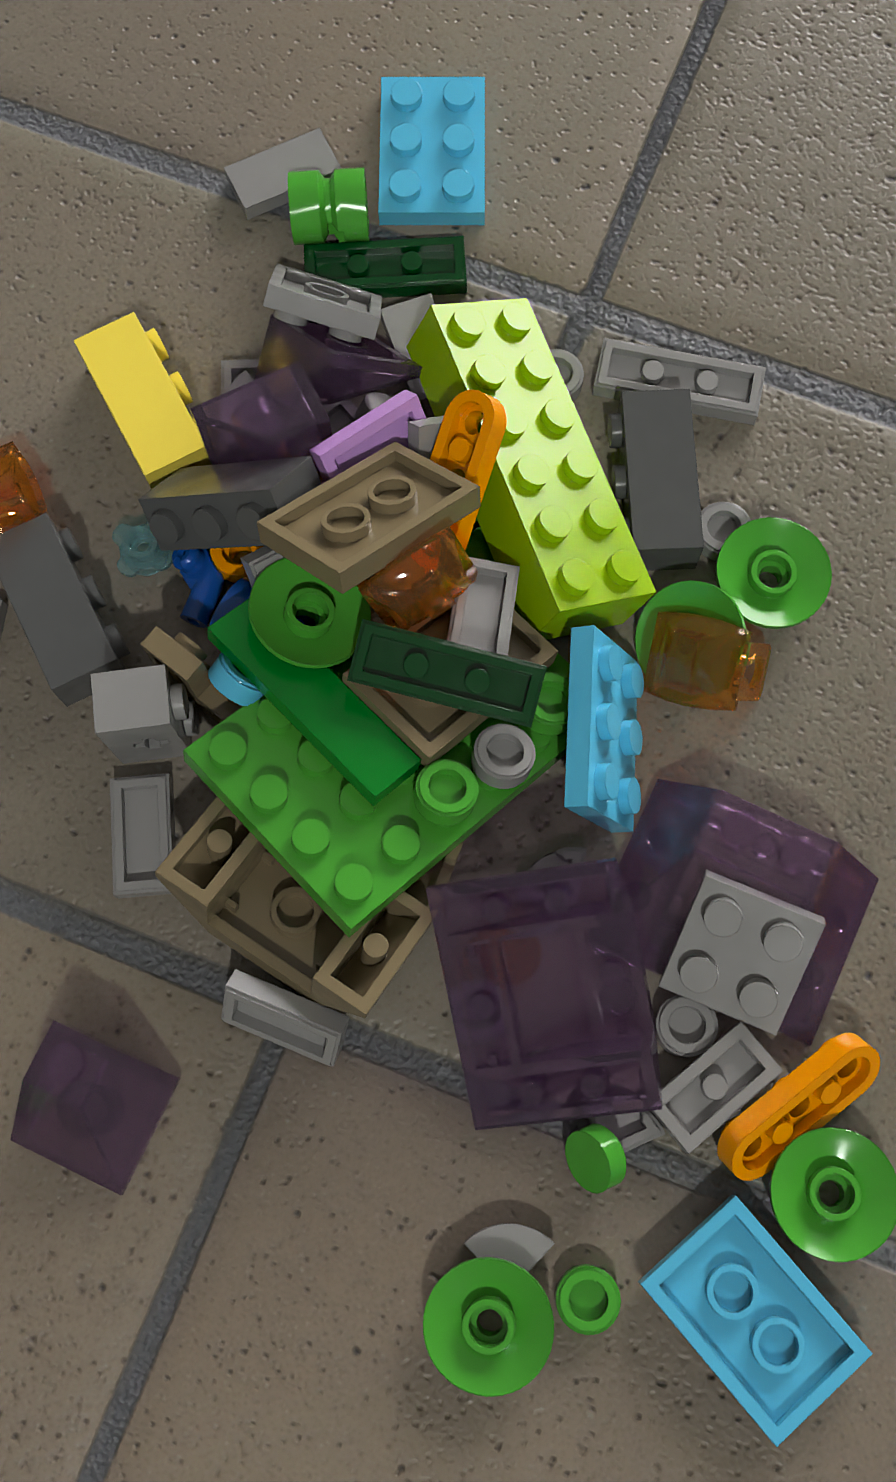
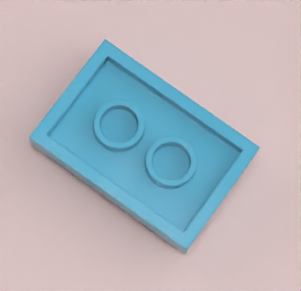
(432, 151)
(602, 731)
(755, 1319)

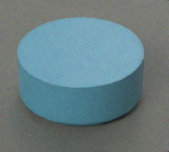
(232, 682)

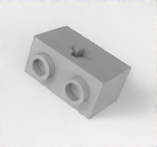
(143, 713)

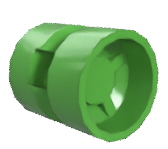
(328, 206)

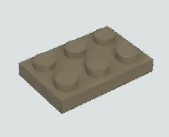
(368, 516)
(432, 727)

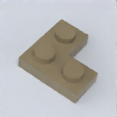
(188, 666)

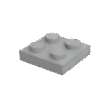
(305, 297)
(742, 952)

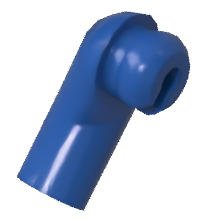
(204, 582)

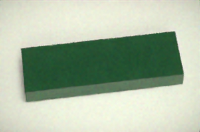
(393, 266)
(446, 673)

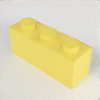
(143, 397)

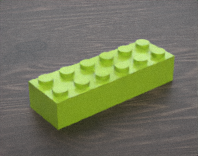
(547, 489)

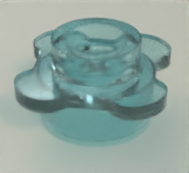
(135, 561)

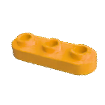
(467, 451)
(797, 1104)

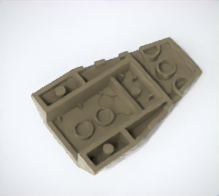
(272, 921)

